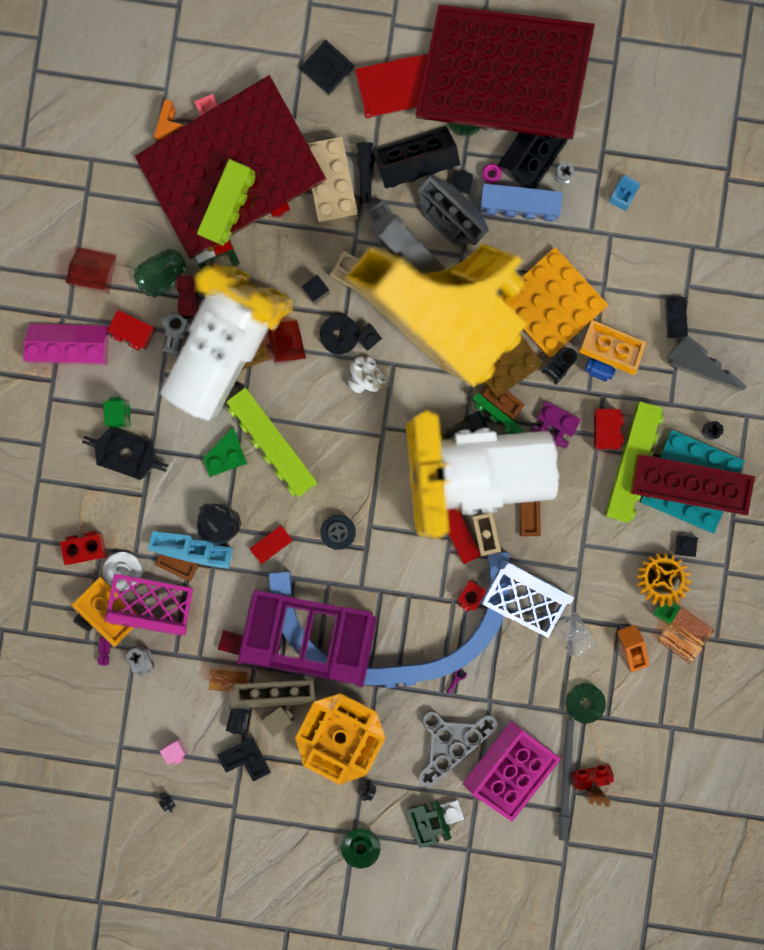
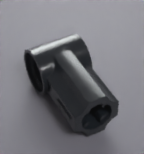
(472, 422)
(237, 720)

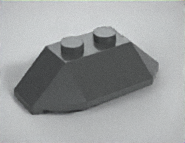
(451, 212)

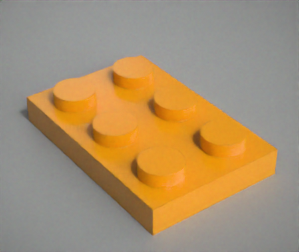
(613, 347)
(93, 606)

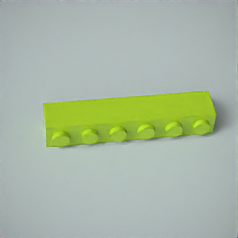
(639, 441)
(271, 442)

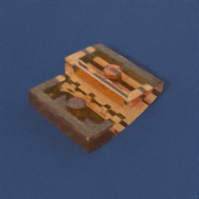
(686, 635)

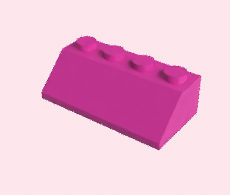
(66, 344)

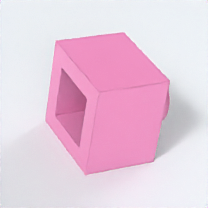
(174, 752)

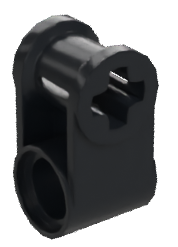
(559, 366)

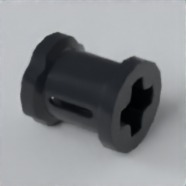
(709, 435)

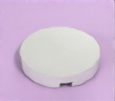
(122, 564)

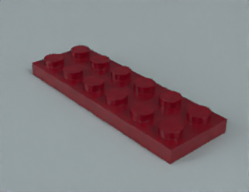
(692, 484)

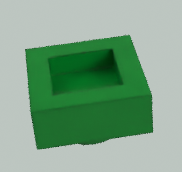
(666, 613)

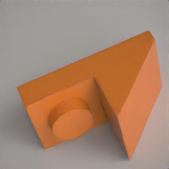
(165, 125)

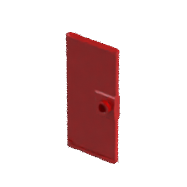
(391, 85)

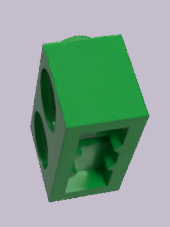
(116, 413)

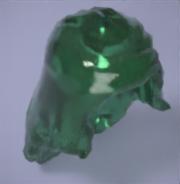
(154, 276)

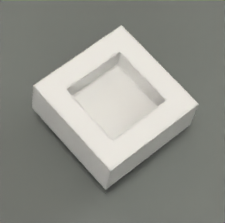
(452, 812)

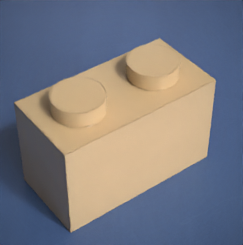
(487, 533)

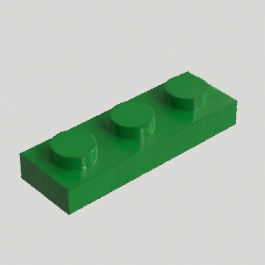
(496, 415)

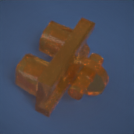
(224, 679)

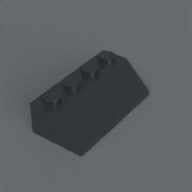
(416, 157)
(530, 158)

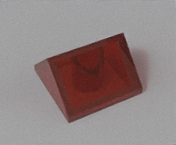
(286, 343)

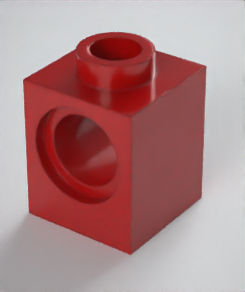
(479, 591)

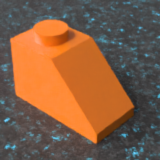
(633, 648)

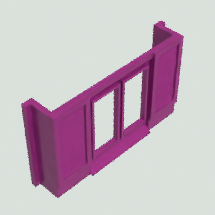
(348, 648)

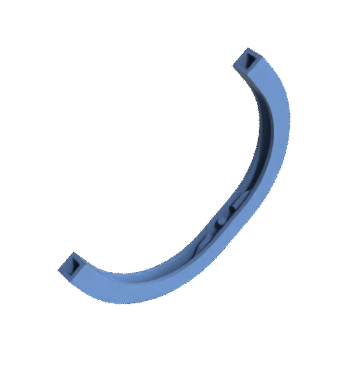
(408, 674)

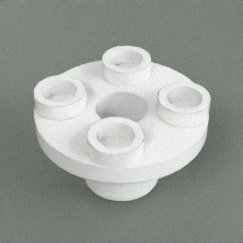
(365, 375)

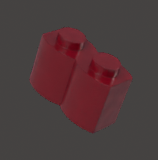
(187, 301)

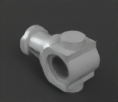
(174, 335)
(140, 661)

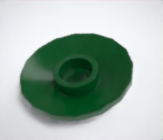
(356, 857)

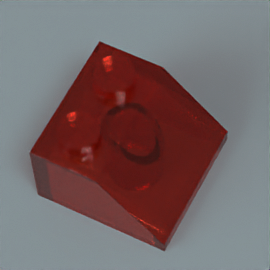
(91, 270)

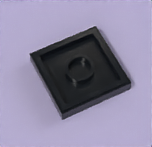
(327, 67)

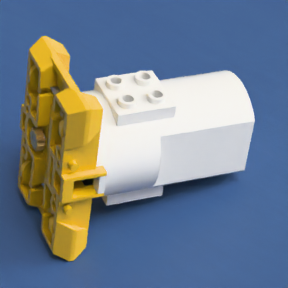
(222, 339)
(475, 471)

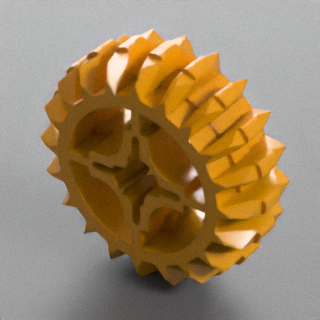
(660, 572)

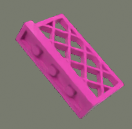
(145, 622)

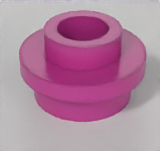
(491, 167)

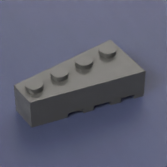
(403, 244)

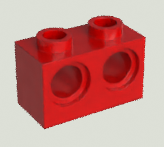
(84, 553)

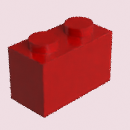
(131, 330)
(607, 429)

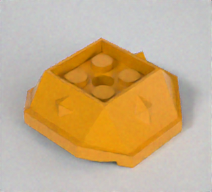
(336, 759)

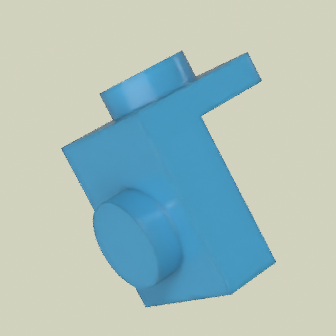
(624, 192)

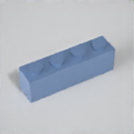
(521, 201)

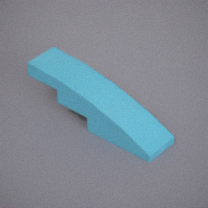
(190, 550)

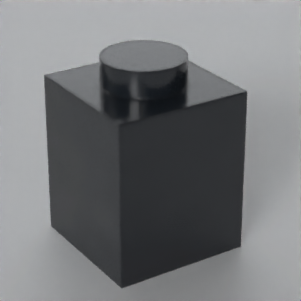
(315, 289)

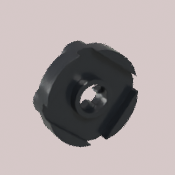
(329, 339)

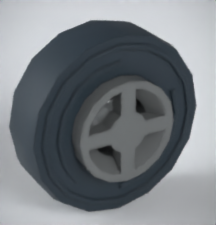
(331, 533)

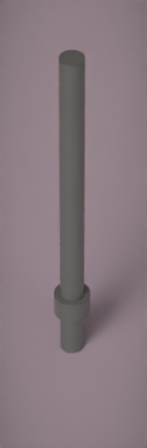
(563, 818)

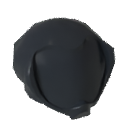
(217, 523)

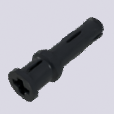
(365, 162)

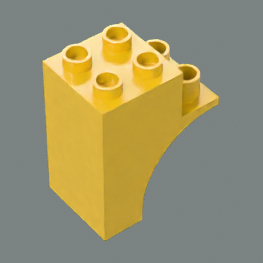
(450, 311)

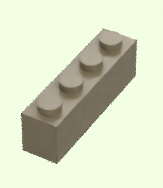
(272, 694)

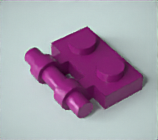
(559, 420)

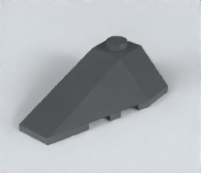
(692, 358)

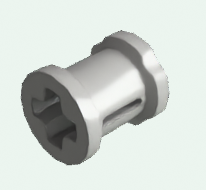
(567, 178)

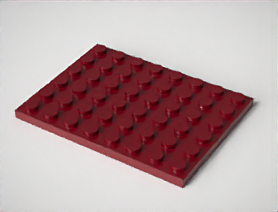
(505, 71)
(248, 129)

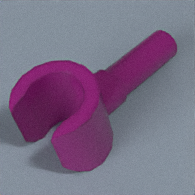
(455, 681)

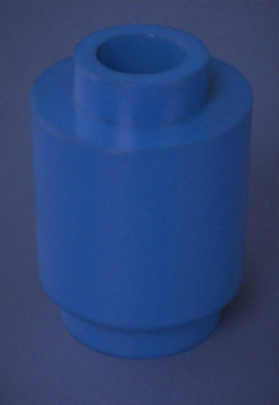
(599, 369)

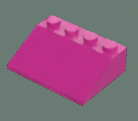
(511, 771)

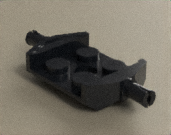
(110, 447)

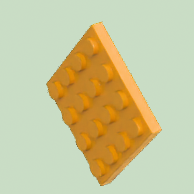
(555, 302)

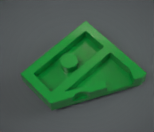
(225, 455)

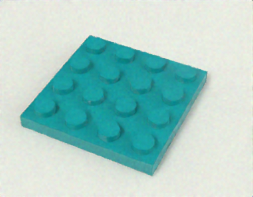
(690, 451)

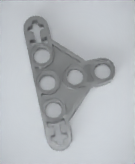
(443, 749)

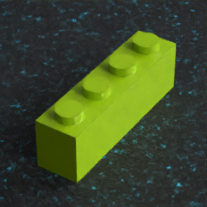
(226, 202)

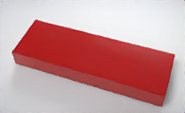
(461, 537)

